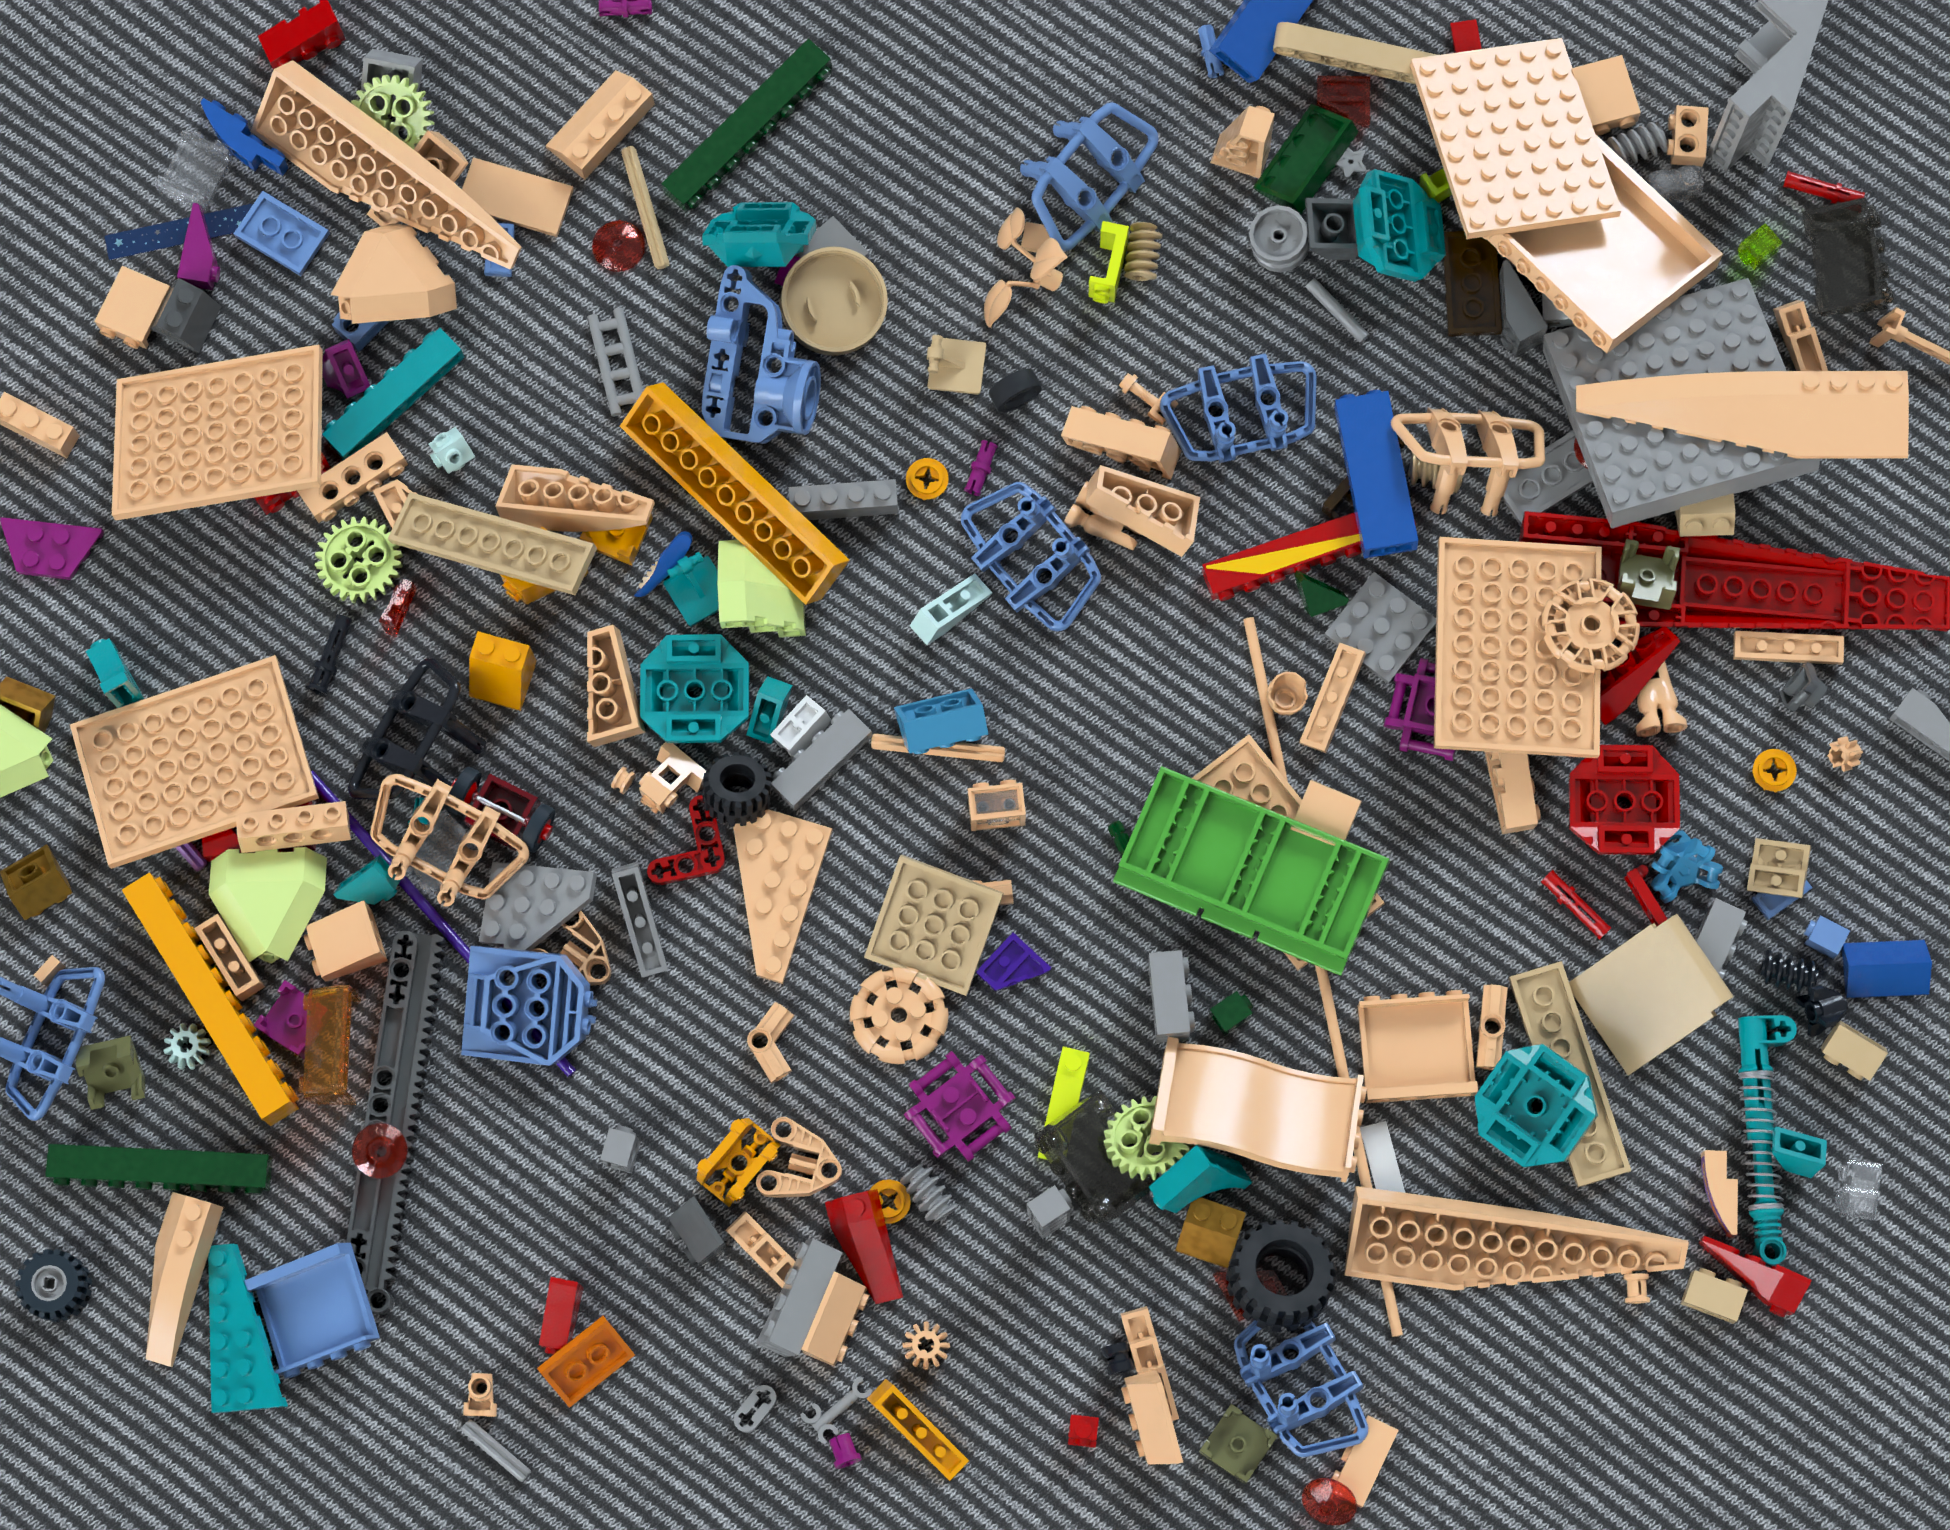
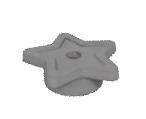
(1357, 166)

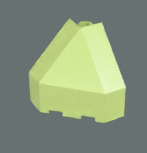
(754, 596)
(22, 753)
(267, 897)

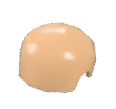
(1287, 693)

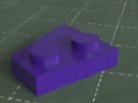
(1011, 964)

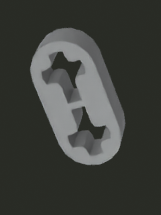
(750, 1404)

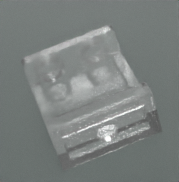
(195, 170)
(440, 850)

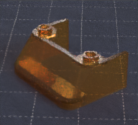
(327, 1045)

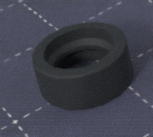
(1015, 390)

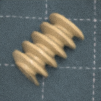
(1141, 252)
(1426, 472)

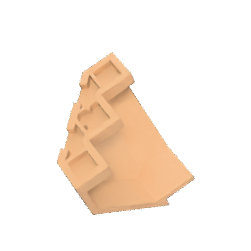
(393, 279)

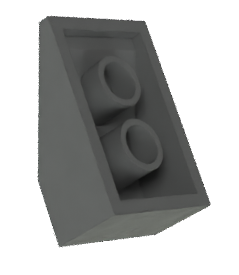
(1520, 318)

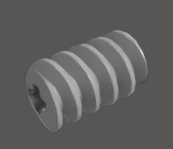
(1639, 142)
(928, 1193)

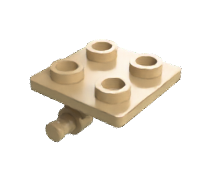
(956, 365)

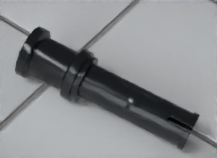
(329, 669)

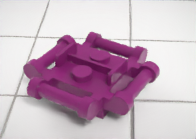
(1419, 711)
(959, 1106)

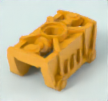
(727, 1151)

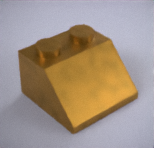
(27, 702)
(35, 882)
(1210, 1232)

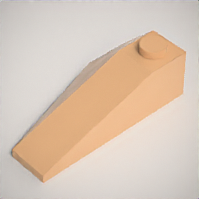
(438, 152)

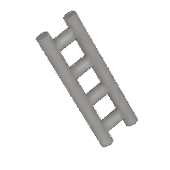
(603, 352)

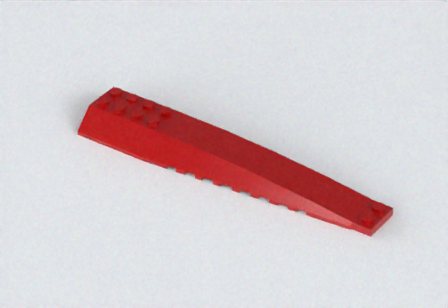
(1755, 584)

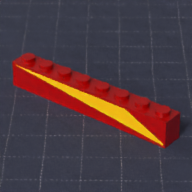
(1282, 557)

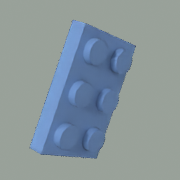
(281, 233)

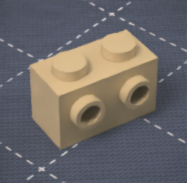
(1854, 1051)
(1714, 1296)

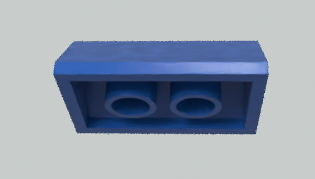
(1886, 969)

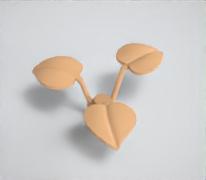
(1043, 272)

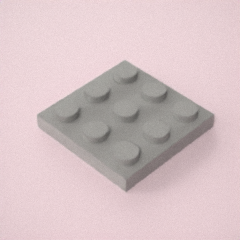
(1383, 626)

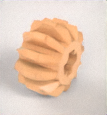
(929, 1336)

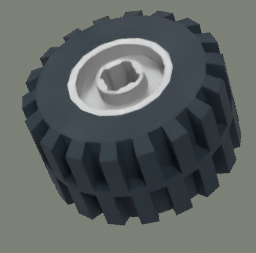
(53, 1285)

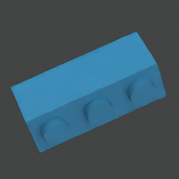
(941, 721)

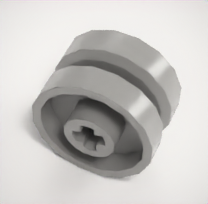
(1284, 224)

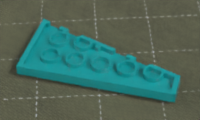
(238, 1344)

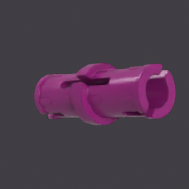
(624, 7)
(980, 468)

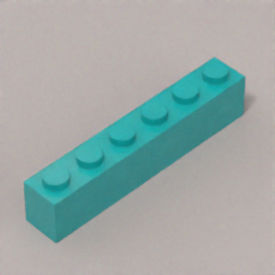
(393, 394)

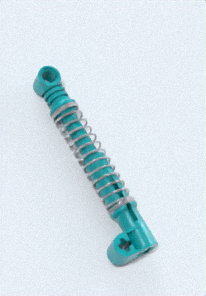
(1759, 1126)

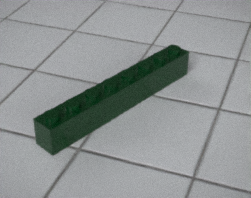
(747, 125)
(158, 1167)

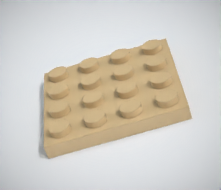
(934, 924)

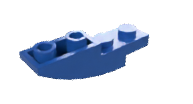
(236, 135)

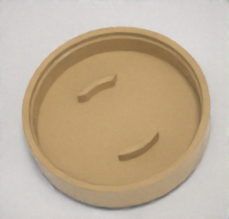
(833, 300)

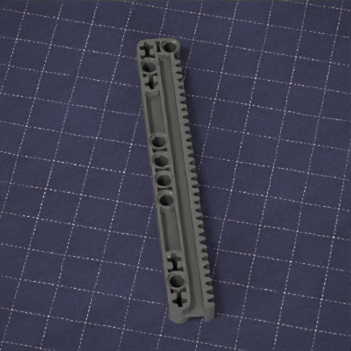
(401, 1053)

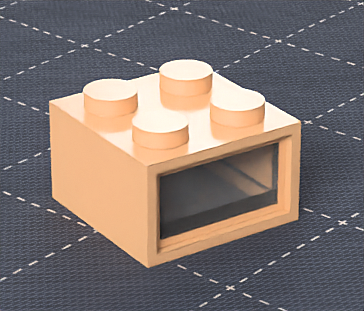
(996, 805)

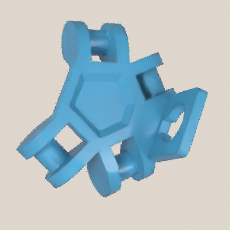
(1683, 867)

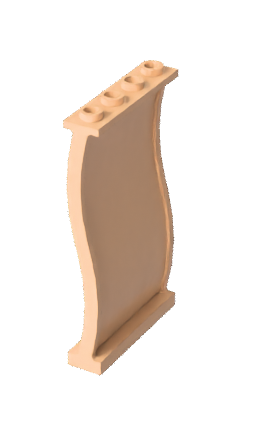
(1258, 1109)

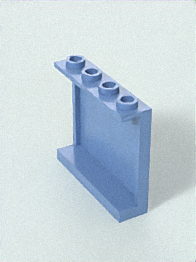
(315, 1309)

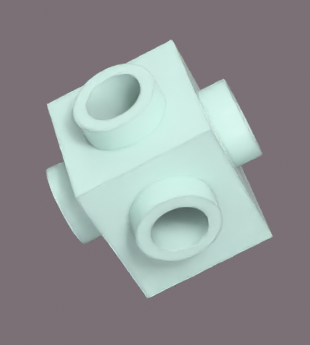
(450, 450)

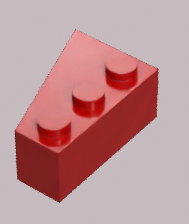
(303, 36)

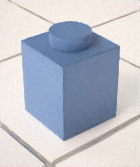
(1825, 936)

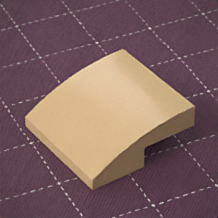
(1779, 868)

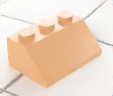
(835, 1320)
(1151, 1419)

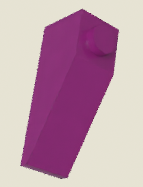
(198, 260)

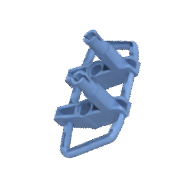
(1070, 185)
(1222, 430)
(1068, 553)
(59, 1012)
(1297, 1412)

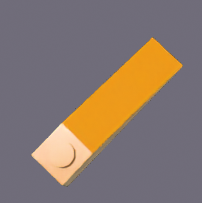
(917, 1429)

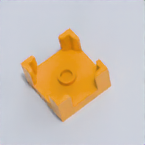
(618, 543)

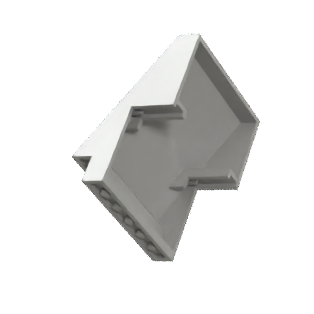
(1766, 101)

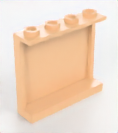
(1417, 1047)

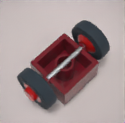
(519, 810)

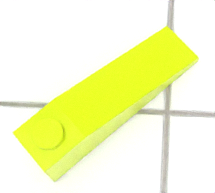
(1067, 1084)

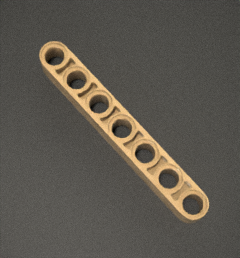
(1345, 51)

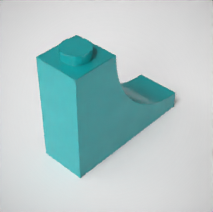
(113, 673)
(1195, 1176)

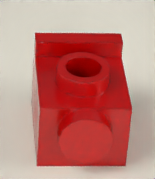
(1083, 1431)

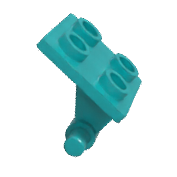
(694, 588)

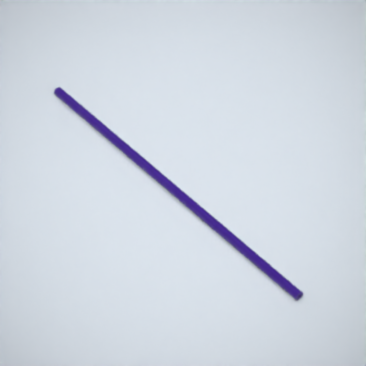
(421, 902)

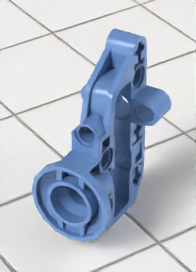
(788, 394)

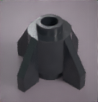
(1822, 1009)

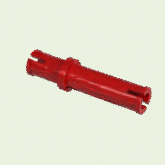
(1820, 188)
(1599, 928)

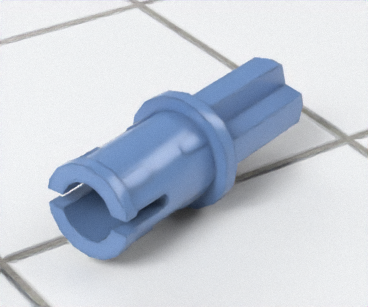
(1207, 39)

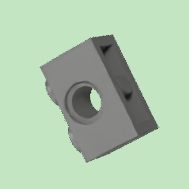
(620, 1149)

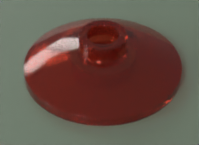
(621, 257)
(370, 1140)
(1329, 1501)

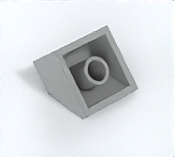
(387, 63)

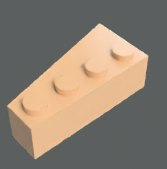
(1246, 142)
(1122, 439)
(1146, 507)
(612, 699)
(1513, 791)

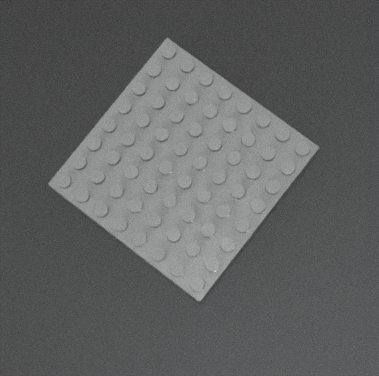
(1657, 470)

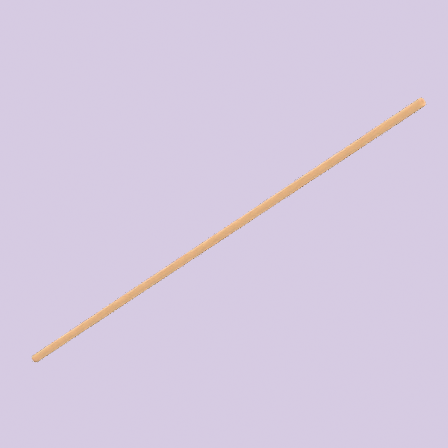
(1322, 974)

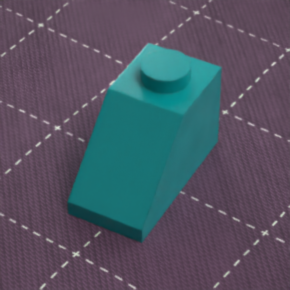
(769, 709)
(369, 884)
(1799, 1152)

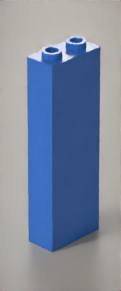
(1250, 35)
(1376, 474)

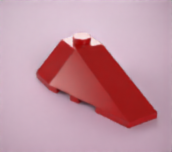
(1626, 681)
(863, 1235)
(1772, 1286)

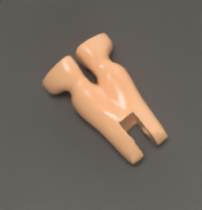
(1098, 523)
(1659, 695)

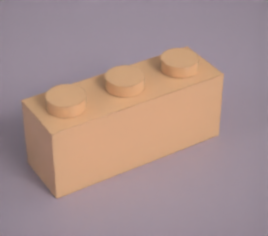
(37, 425)
(229, 957)
(1366, 1459)

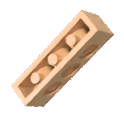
(357, 464)
(293, 827)

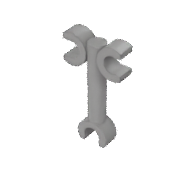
(821, 1422)

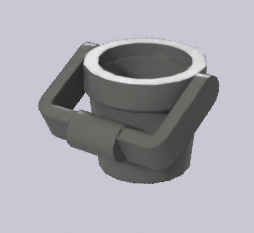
(1803, 687)

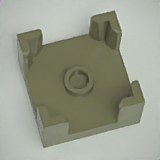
(1648, 579)
(110, 1068)
(1237, 1444)

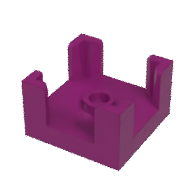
(286, 1020)

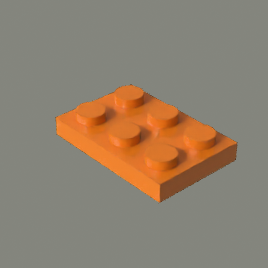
(586, 1361)

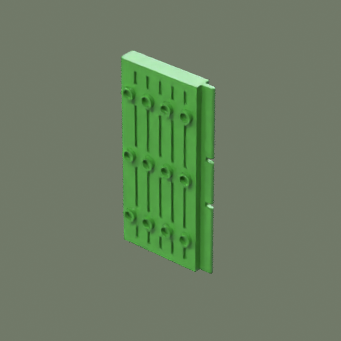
(1251, 870)

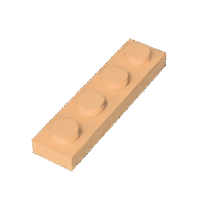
(1788, 647)
(1332, 697)

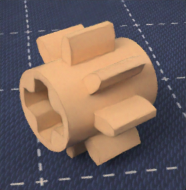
(1844, 753)

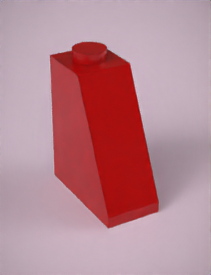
(560, 1314)

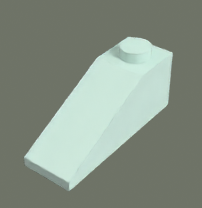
(949, 609)

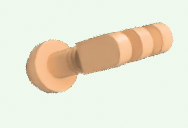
(1129, 383)

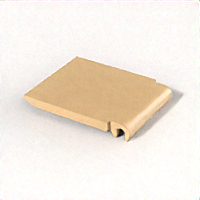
(1650, 993)

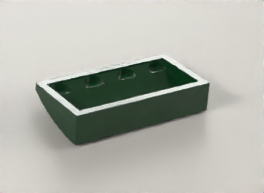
(1306, 158)

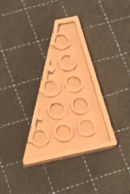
(778, 875)

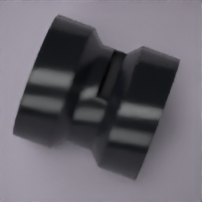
(1118, 1358)

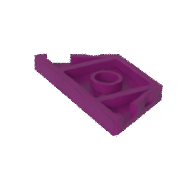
(47, 547)

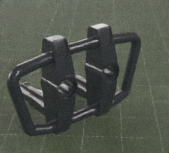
(423, 713)

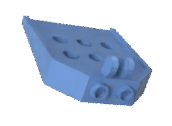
(563, 997)

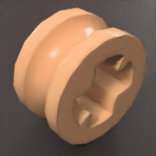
(623, 780)

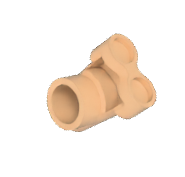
(478, 1403)

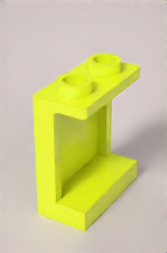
(1113, 238)

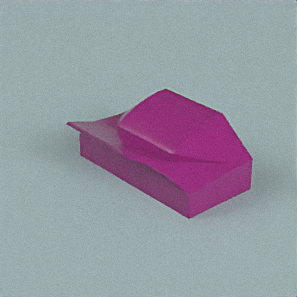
(343, 369)

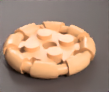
(1586, 640)
(901, 1032)

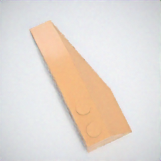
(567, 502)
(177, 1271)

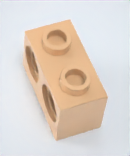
(1693, 136)

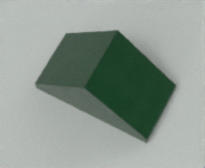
(1317, 595)

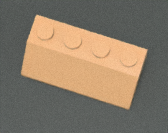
(601, 123)

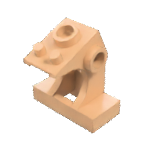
(659, 793)

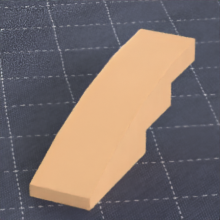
(761, 1247)
(1146, 1350)

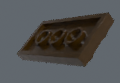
(1471, 286)

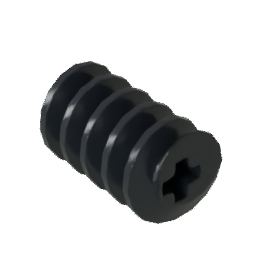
(1788, 971)

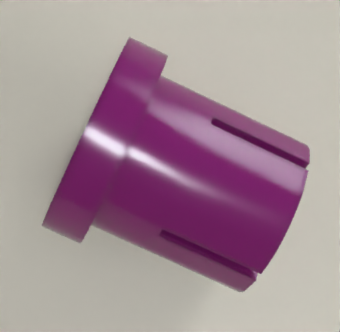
(844, 1451)

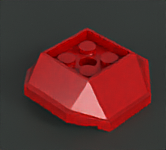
(1630, 773)

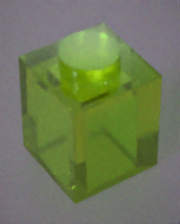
(1759, 247)

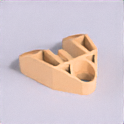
(588, 936)
(796, 1186)

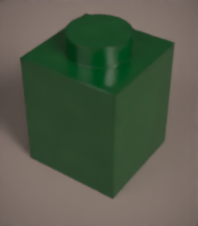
(1231, 1012)

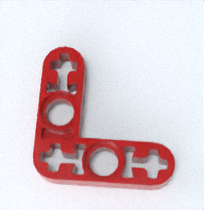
(697, 856)

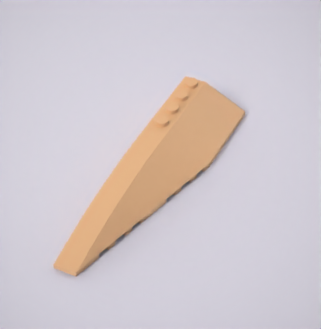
(371, 164)
(1771, 410)
(1483, 1245)

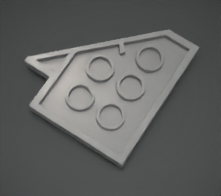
(533, 904)

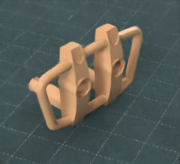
(1451, 454)
(417, 832)

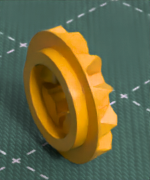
(919, 470)
(1782, 761)
(901, 1201)

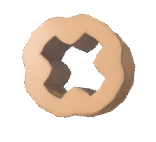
(1636, 1288)

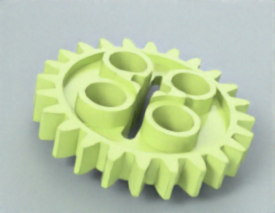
(414, 121)
(377, 573)
(1127, 1131)

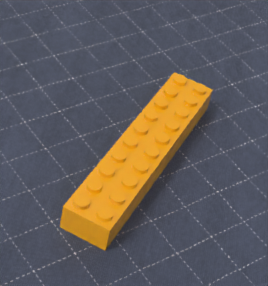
(734, 493)
(210, 999)

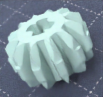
(178, 1054)

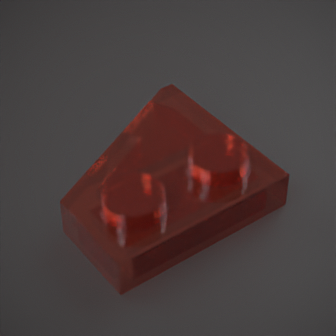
(1346, 97)
(397, 608)

